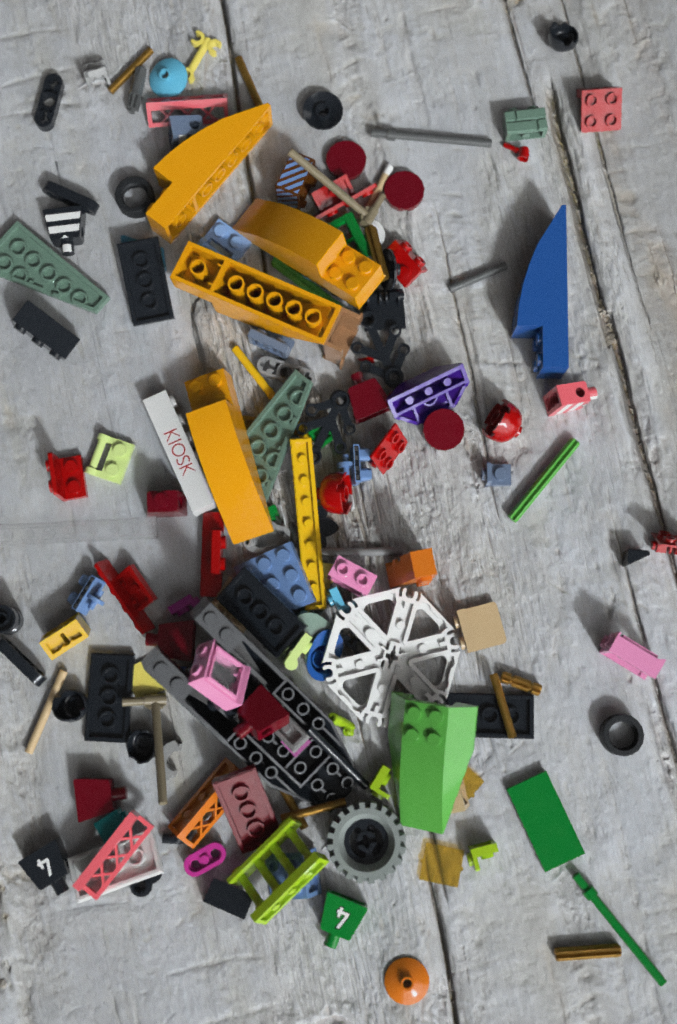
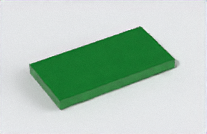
(545, 821)

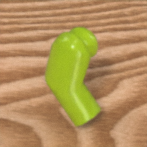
(340, 721)

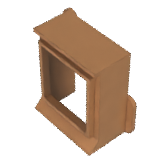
(343, 336)

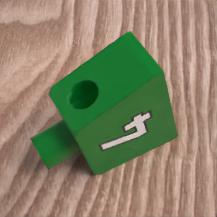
(340, 917)

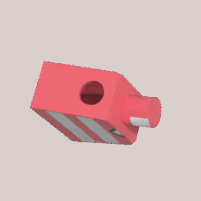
(568, 397)

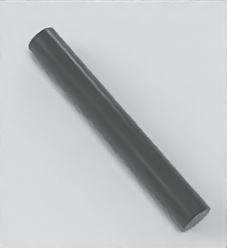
(477, 277)

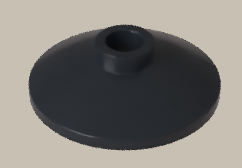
(319, 103)
(393, 269)

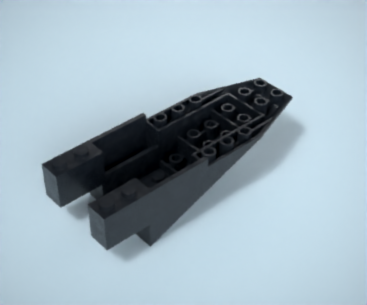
(309, 776)

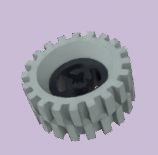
(370, 865)

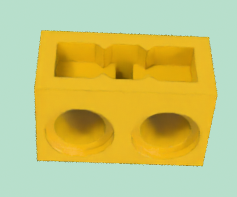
(65, 636)

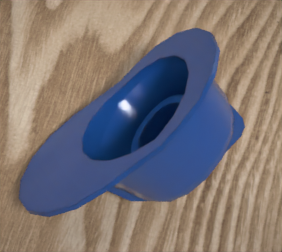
(315, 655)

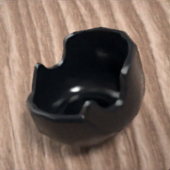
(562, 37)
(70, 705)
(141, 745)

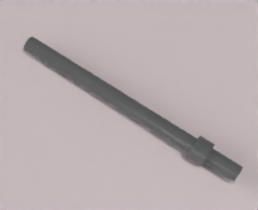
(391, 134)

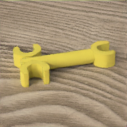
(203, 45)

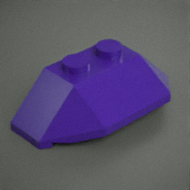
(428, 392)

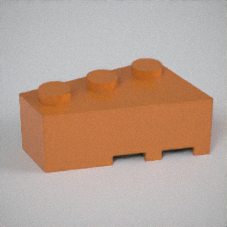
(413, 568)

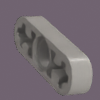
(282, 364)

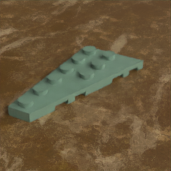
(37, 267)
(275, 427)

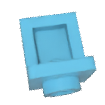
(335, 599)

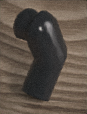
(170, 838)

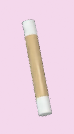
(380, 184)

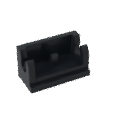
(228, 898)

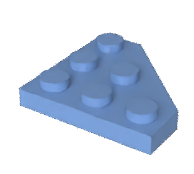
(283, 575)

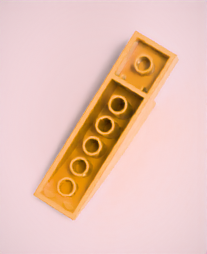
(201, 166)
(311, 249)
(254, 295)
(227, 455)

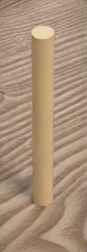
(45, 712)

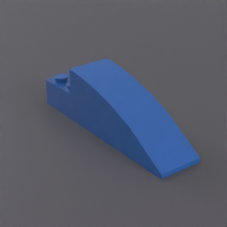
(543, 302)

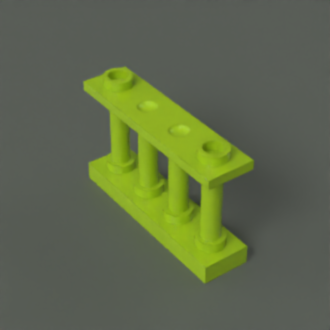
(296, 878)

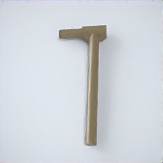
(366, 214)
(155, 703)

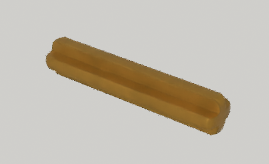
(376, 249)
(587, 952)

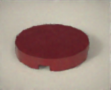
(346, 158)
(404, 191)
(443, 429)

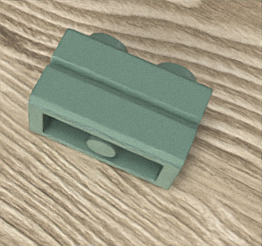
(524, 123)

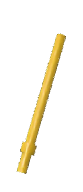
(260, 380)

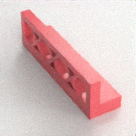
(186, 102)
(106, 850)

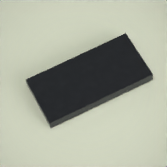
(145, 281)
(261, 612)
(108, 683)
(489, 717)

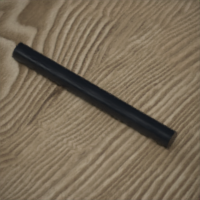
(337, 757)

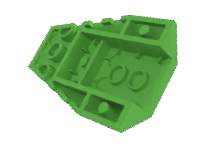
(429, 757)

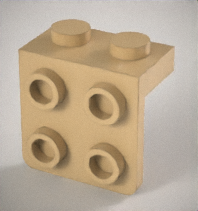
(479, 627)

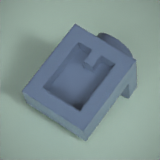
(496, 474)

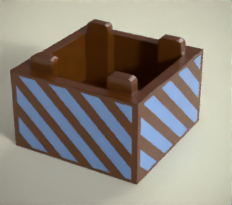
(294, 184)

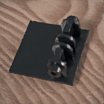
(387, 307)

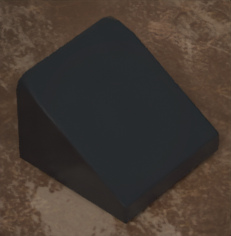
(633, 555)

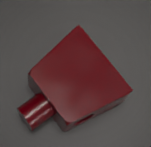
(366, 398)
(166, 504)
(175, 639)
(260, 715)
(96, 796)

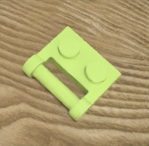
(116, 461)
(302, 646)

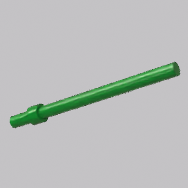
(590, 894)

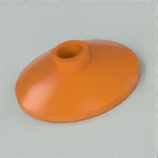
(404, 969)

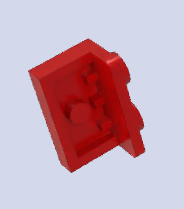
(410, 264)

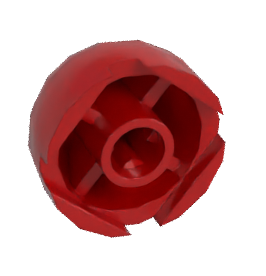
(503, 422)
(334, 493)

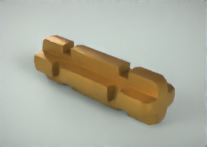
(520, 683)

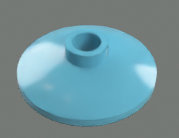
(173, 83)

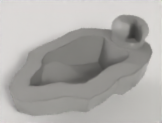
(268, 541)

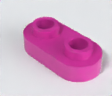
(205, 858)

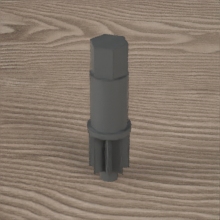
(136, 91)

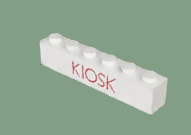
(180, 452)

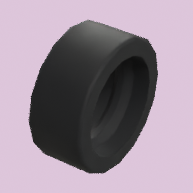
(127, 184)
(638, 734)

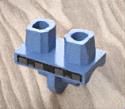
(357, 473)
(89, 595)

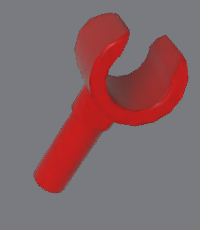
(523, 151)

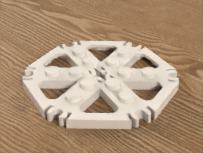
(376, 641)

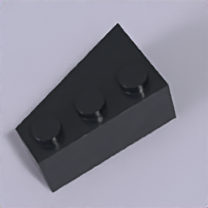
(45, 331)

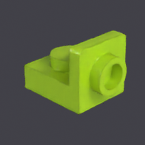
(381, 778)
(484, 850)

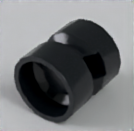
(10, 620)

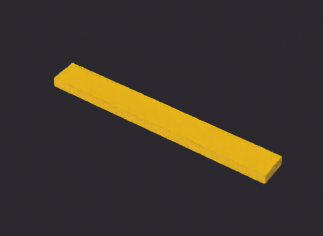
(308, 518)

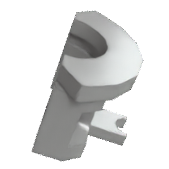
(95, 70)
(168, 749)

